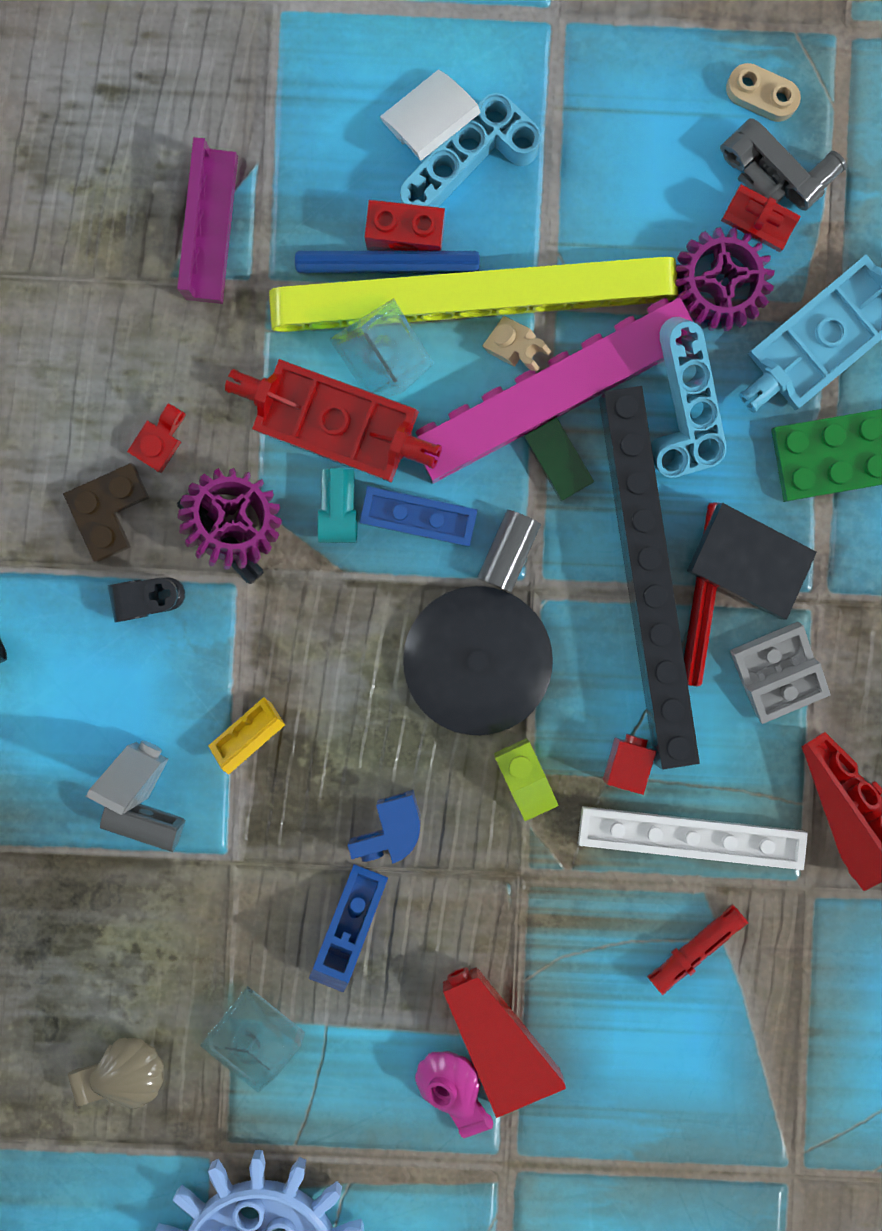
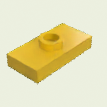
(246, 735)

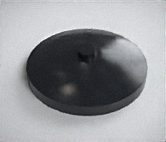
(477, 660)

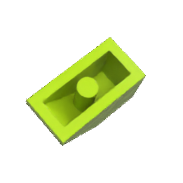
(526, 779)

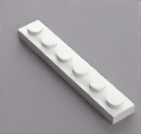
(692, 838)

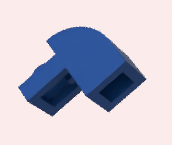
(400, 830)

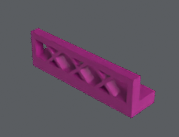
(207, 223)

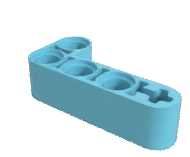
(463, 161)
(684, 397)

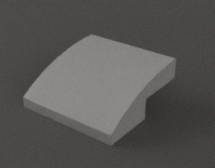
(780, 672)

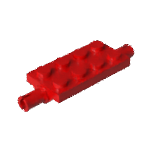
(334, 420)

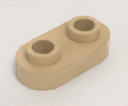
(762, 96)

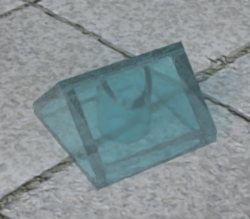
(383, 351)

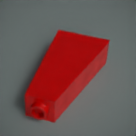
(503, 1050)

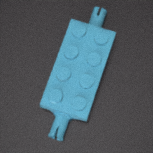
(820, 338)

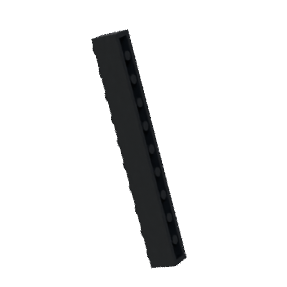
(648, 577)

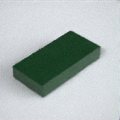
(558, 459)

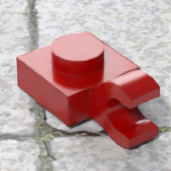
(156, 442)

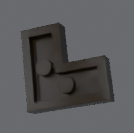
(96, 506)

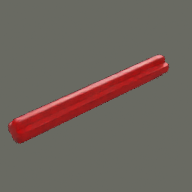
(700, 623)

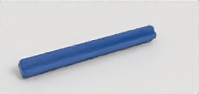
(387, 262)

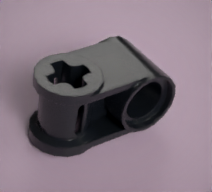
(141, 598)

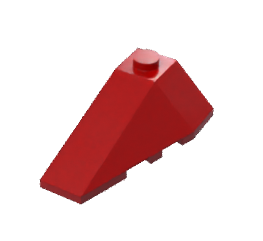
(850, 807)

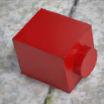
(629, 764)

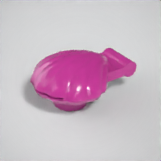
(453, 1087)

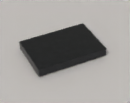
(751, 561)

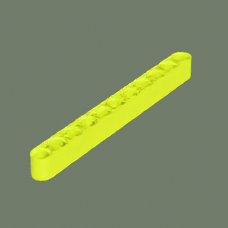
(476, 293)

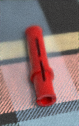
(696, 950)

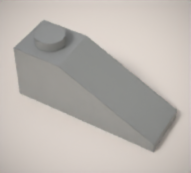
(129, 777)

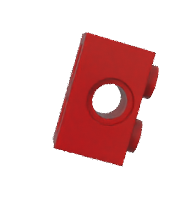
(403, 227)

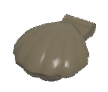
(125, 1076)

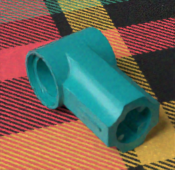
(337, 514)

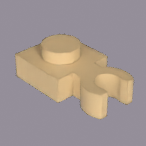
(514, 342)

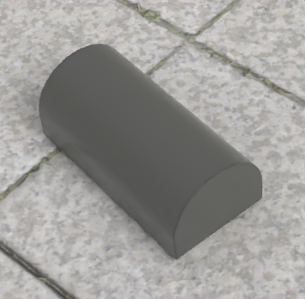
(509, 550)
(145, 825)

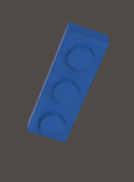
(418, 516)

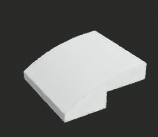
(430, 114)

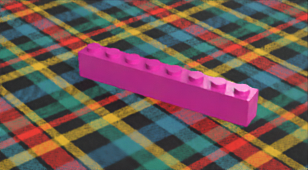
(551, 392)

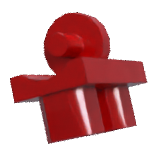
(761, 218)

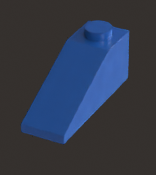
(348, 928)

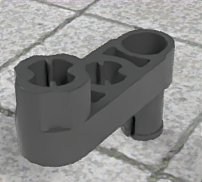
(755, 143)

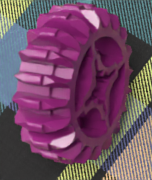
(752, 273)
(208, 496)

